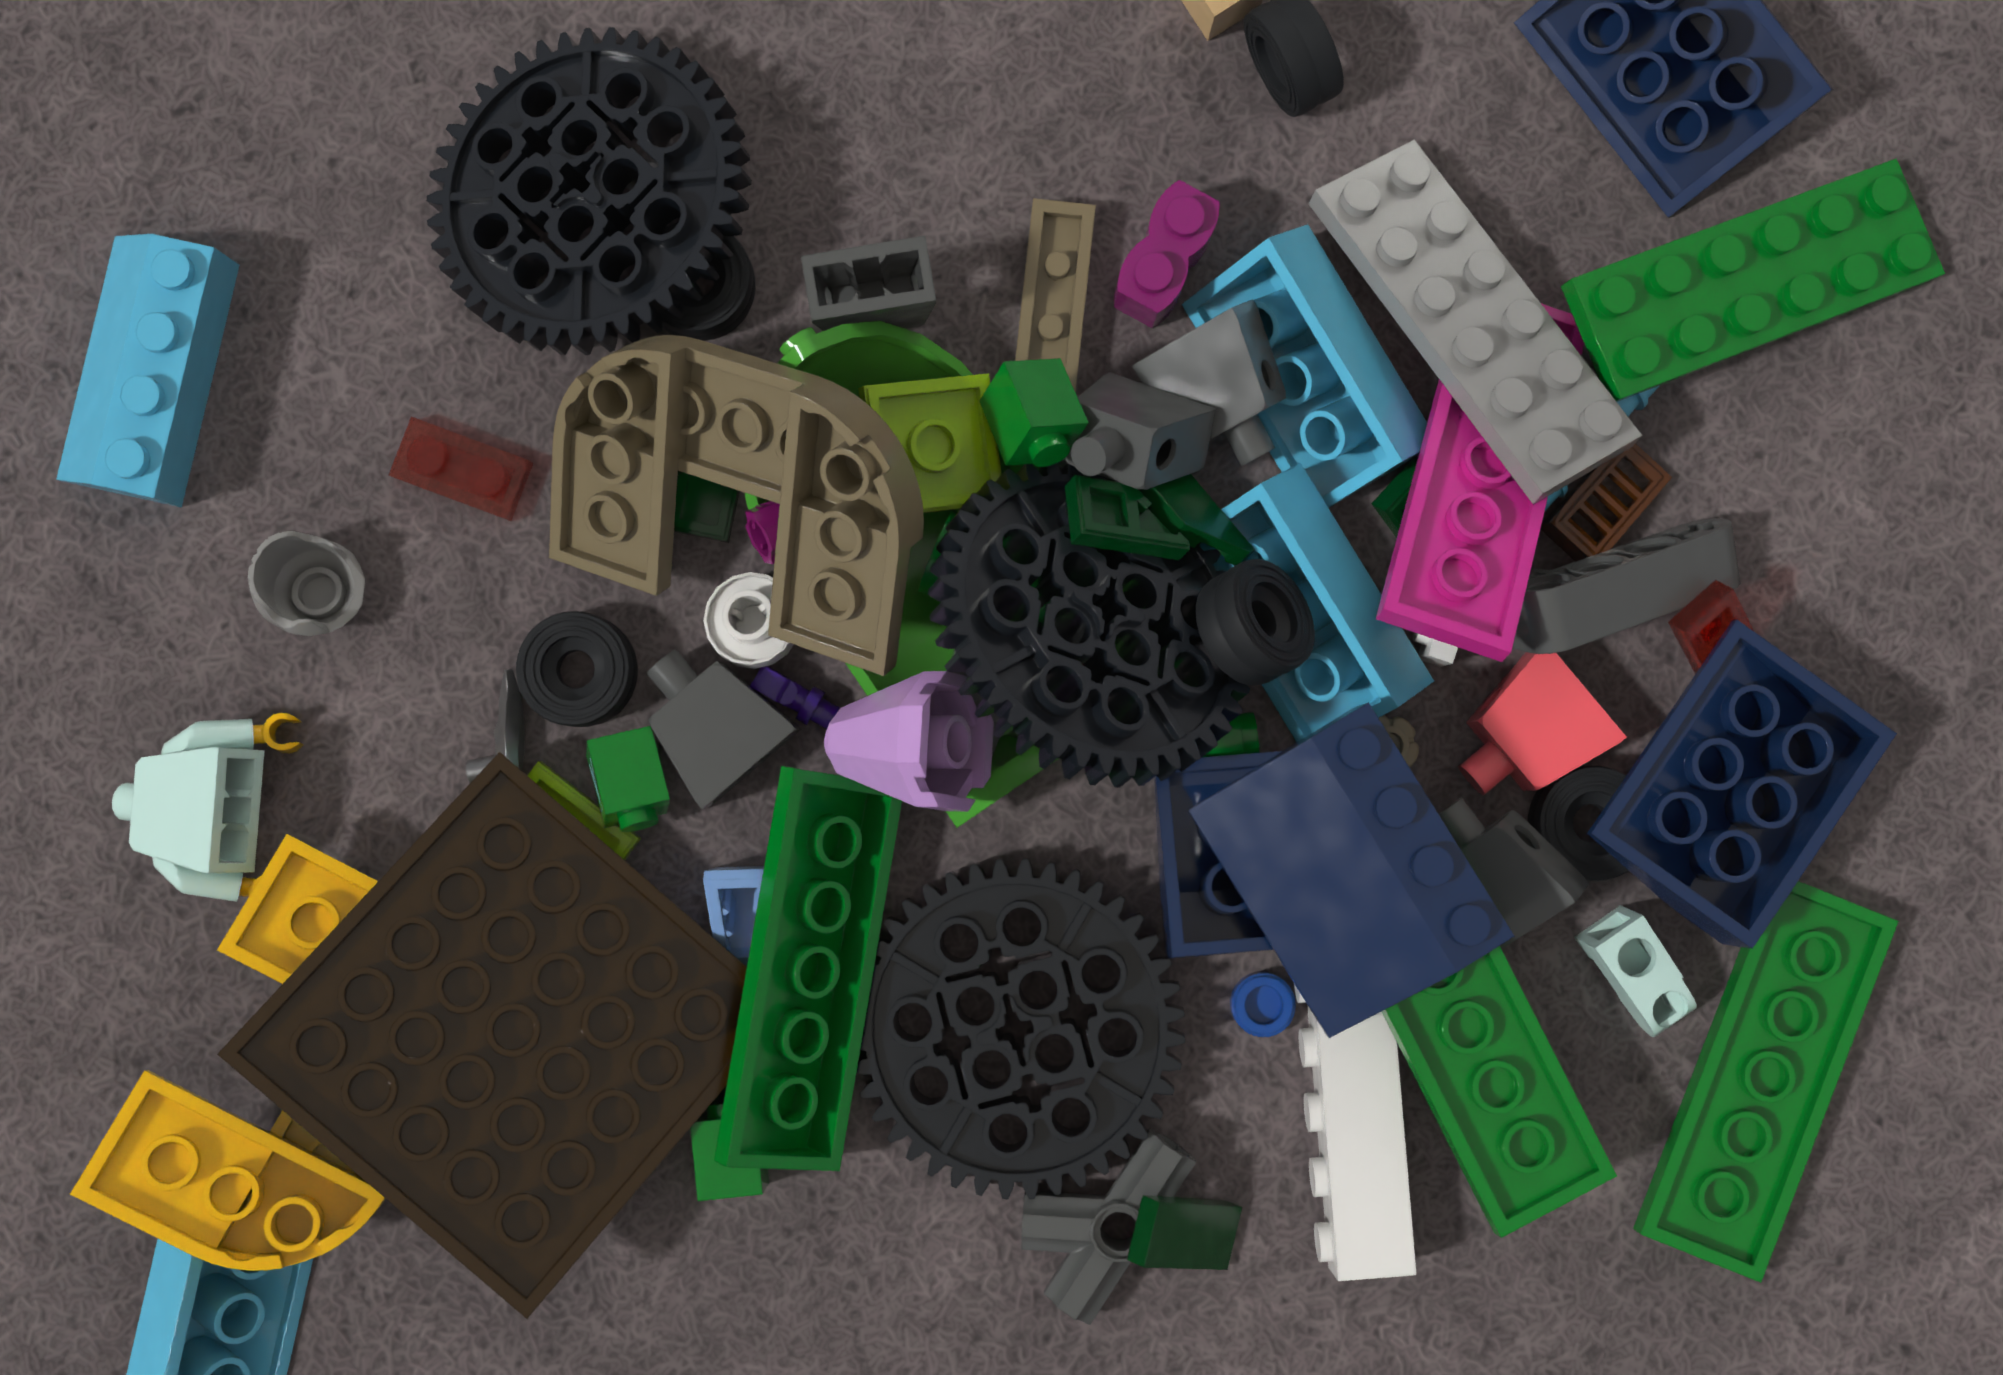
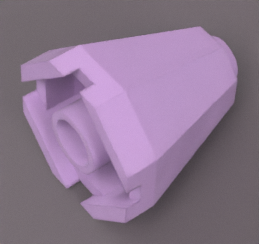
(915, 742)

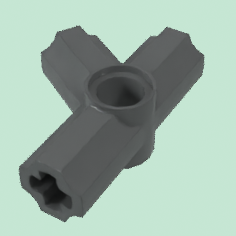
(1075, 1221)

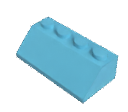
(149, 368)
(1344, 400)
(1352, 652)
(216, 1317)

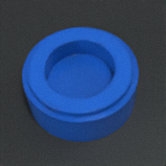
(1262, 1004)

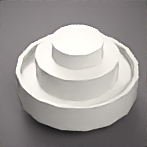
(739, 621)

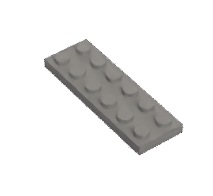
(1474, 321)

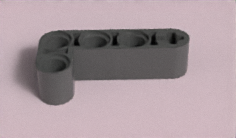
(1624, 586)

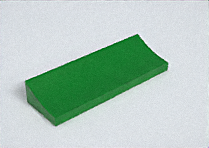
(808, 974)

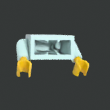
(201, 805)

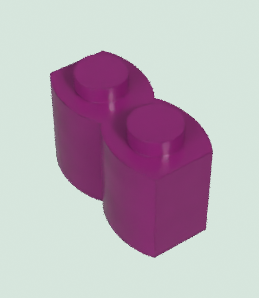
(1160, 262)

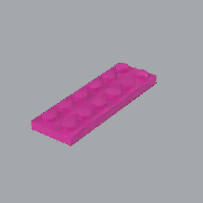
(1464, 535)

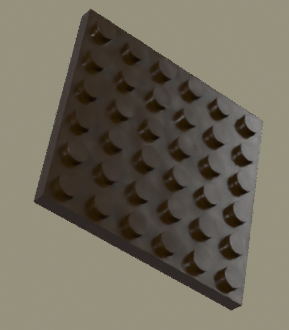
(503, 1034)

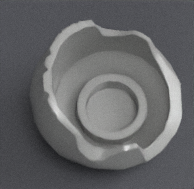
(305, 583)

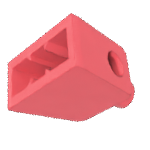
(1537, 727)

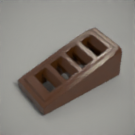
(1572, 537)

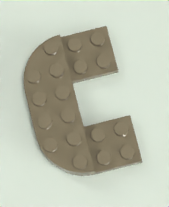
(759, 429)

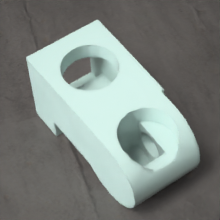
(1638, 969)

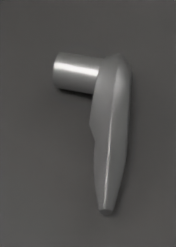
(509, 730)

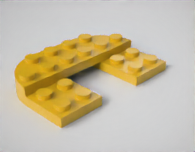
(210, 1175)

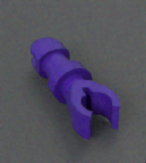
(807, 703)

